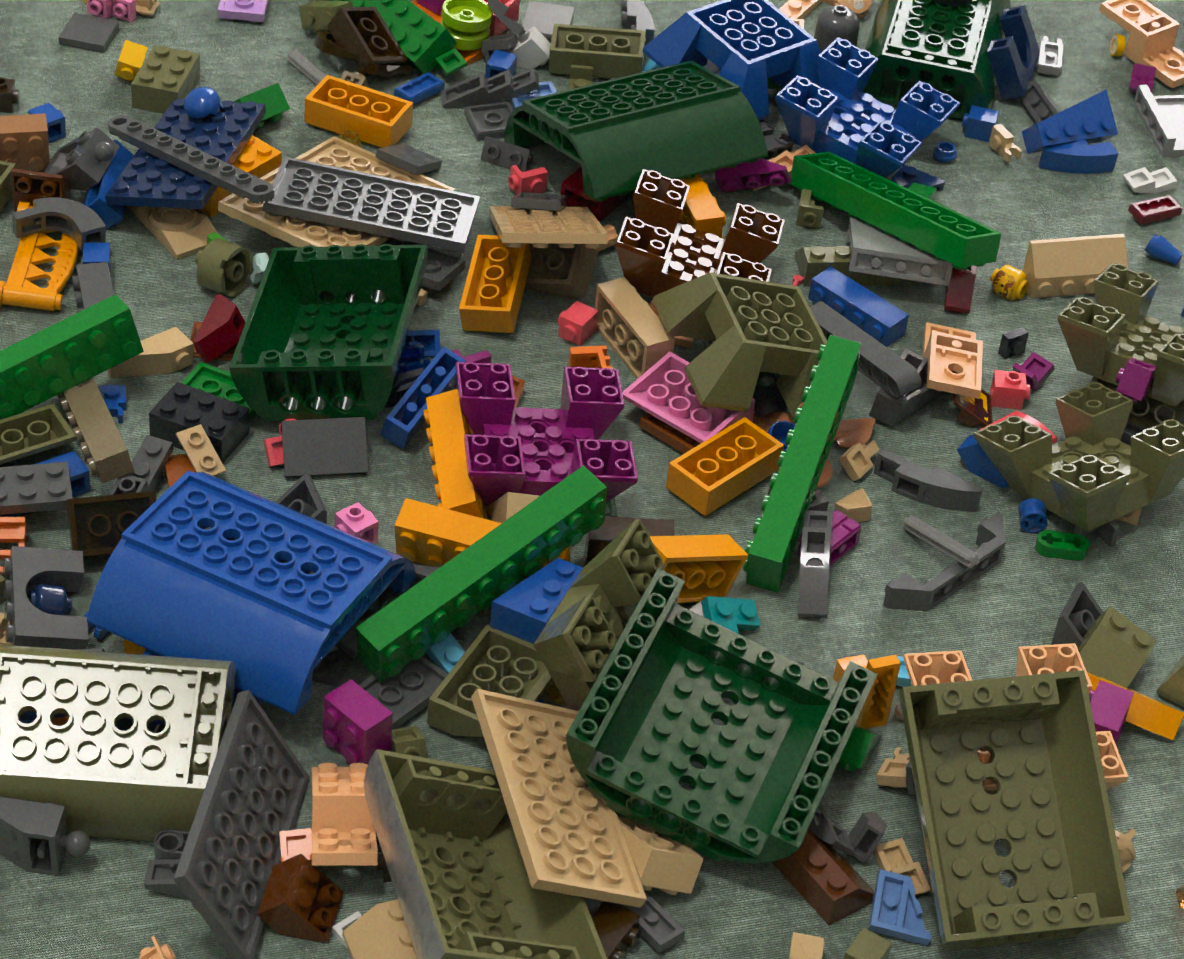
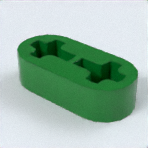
(1062, 545)

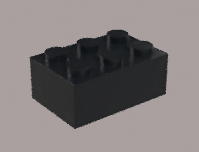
(187, 407)

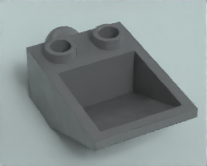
(84, 159)
(37, 837)

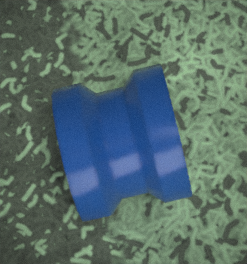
(1032, 515)

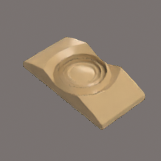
(177, 229)

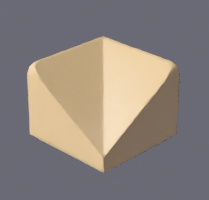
(855, 506)
(806, 947)

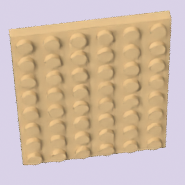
(304, 233)

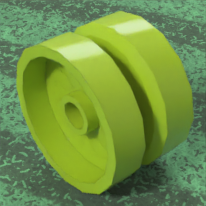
(467, 22)

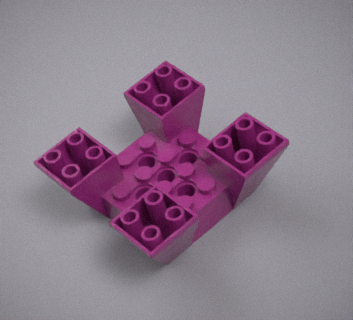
(540, 447)

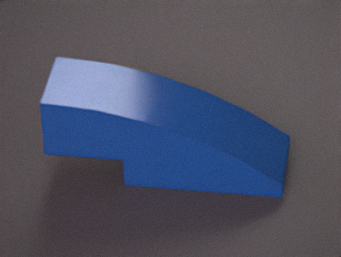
(1079, 157)

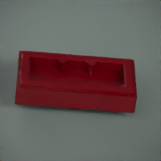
(1155, 209)

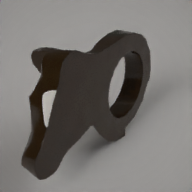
(326, 43)

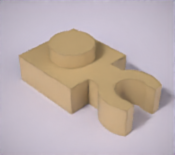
(893, 770)

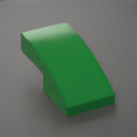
(450, 62)

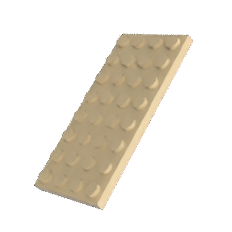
(542, 227)
(558, 821)

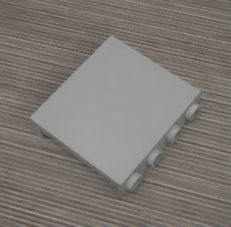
(1163, 120)
(887, 256)

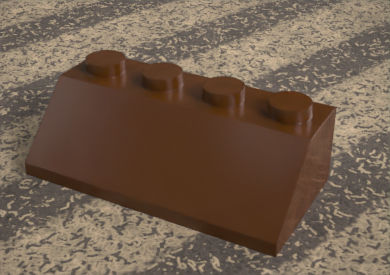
(825, 879)

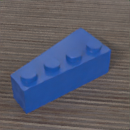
(1086, 120)

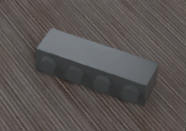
(92, 284)

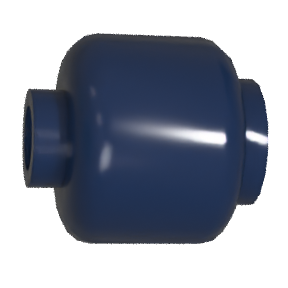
(50, 599)

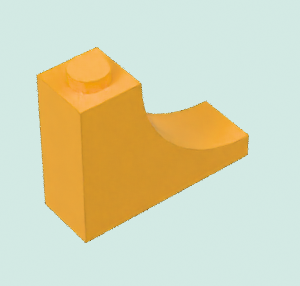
(879, 700)

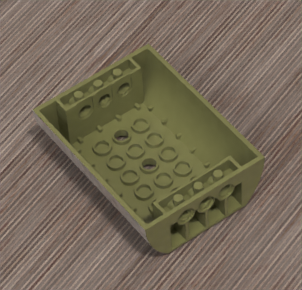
(463, 868)

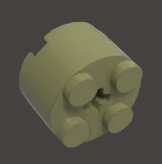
(223, 267)

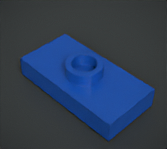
(419, 88)

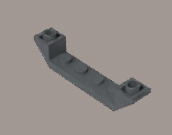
(910, 594)

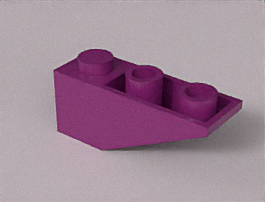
(752, 175)

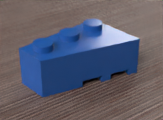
(532, 602)

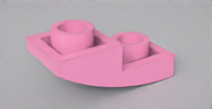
(118, 8)

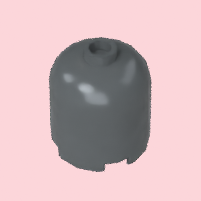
(835, 23)

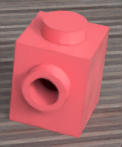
(578, 323)
(1009, 389)

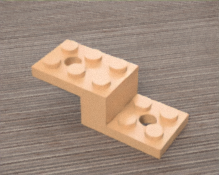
(1150, 37)
(955, 351)
(340, 817)

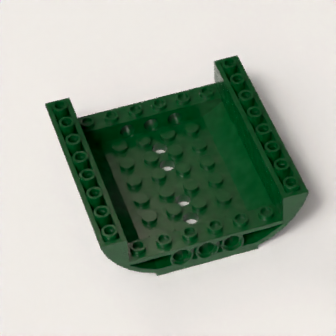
(656, 120)
(655, 717)

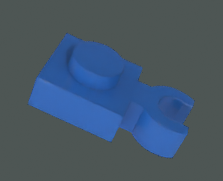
(115, 399)

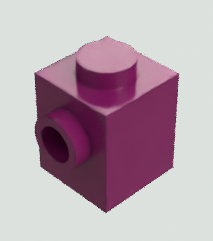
(1135, 379)

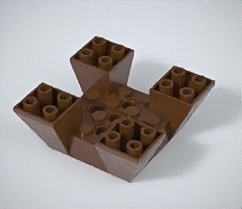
(663, 254)

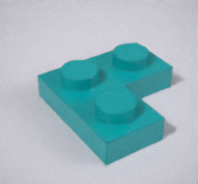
(731, 612)

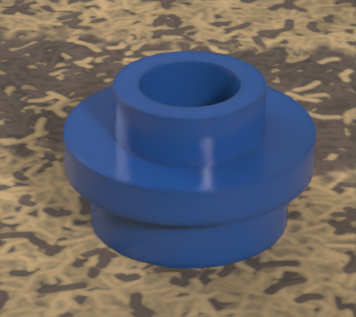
(945, 152)

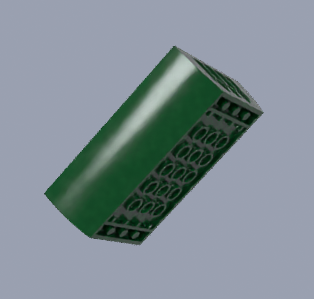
(939, 41)
(323, 350)

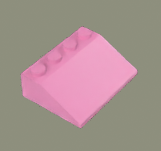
(670, 397)

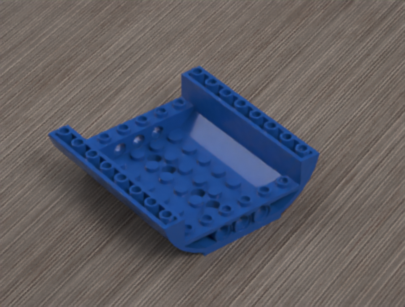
(229, 600)

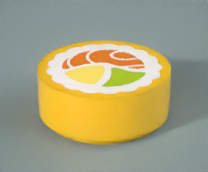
(1117, 45)

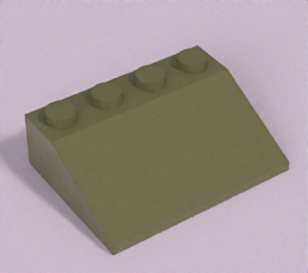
(492, 664)

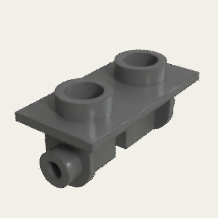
(505, 154)

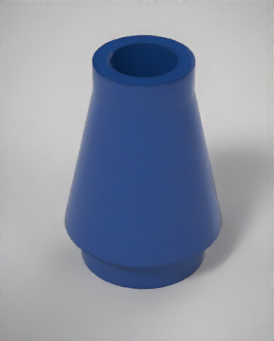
(1163, 250)

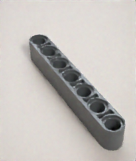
(875, 359)

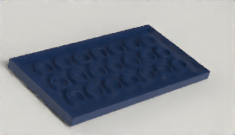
(158, 183)

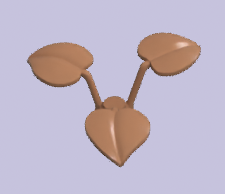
(848, 434)

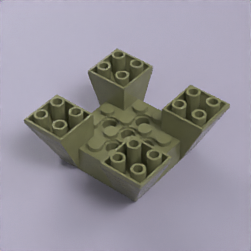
(1117, 330)
(756, 331)
(1091, 472)
(596, 612)

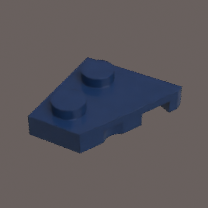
(909, 174)

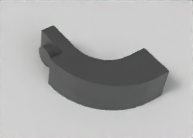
(62, 216)

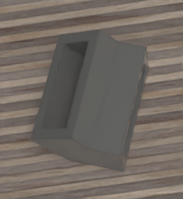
(866, 835)

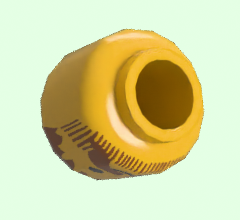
(1009, 282)

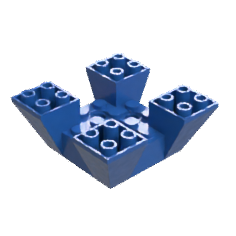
(745, 42)
(853, 123)

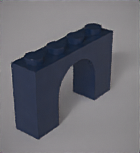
(1015, 55)

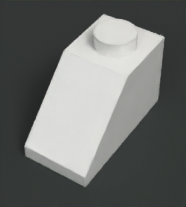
(531, 49)

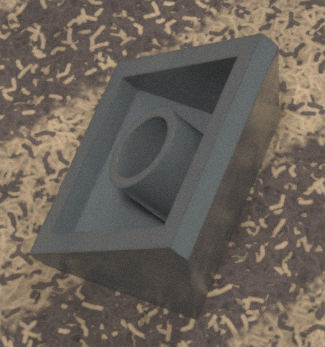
(304, 499)
(1076, 617)

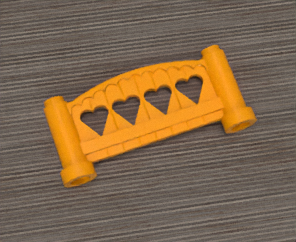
(18, 288)

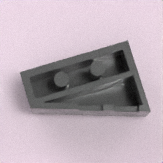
(894, 410)

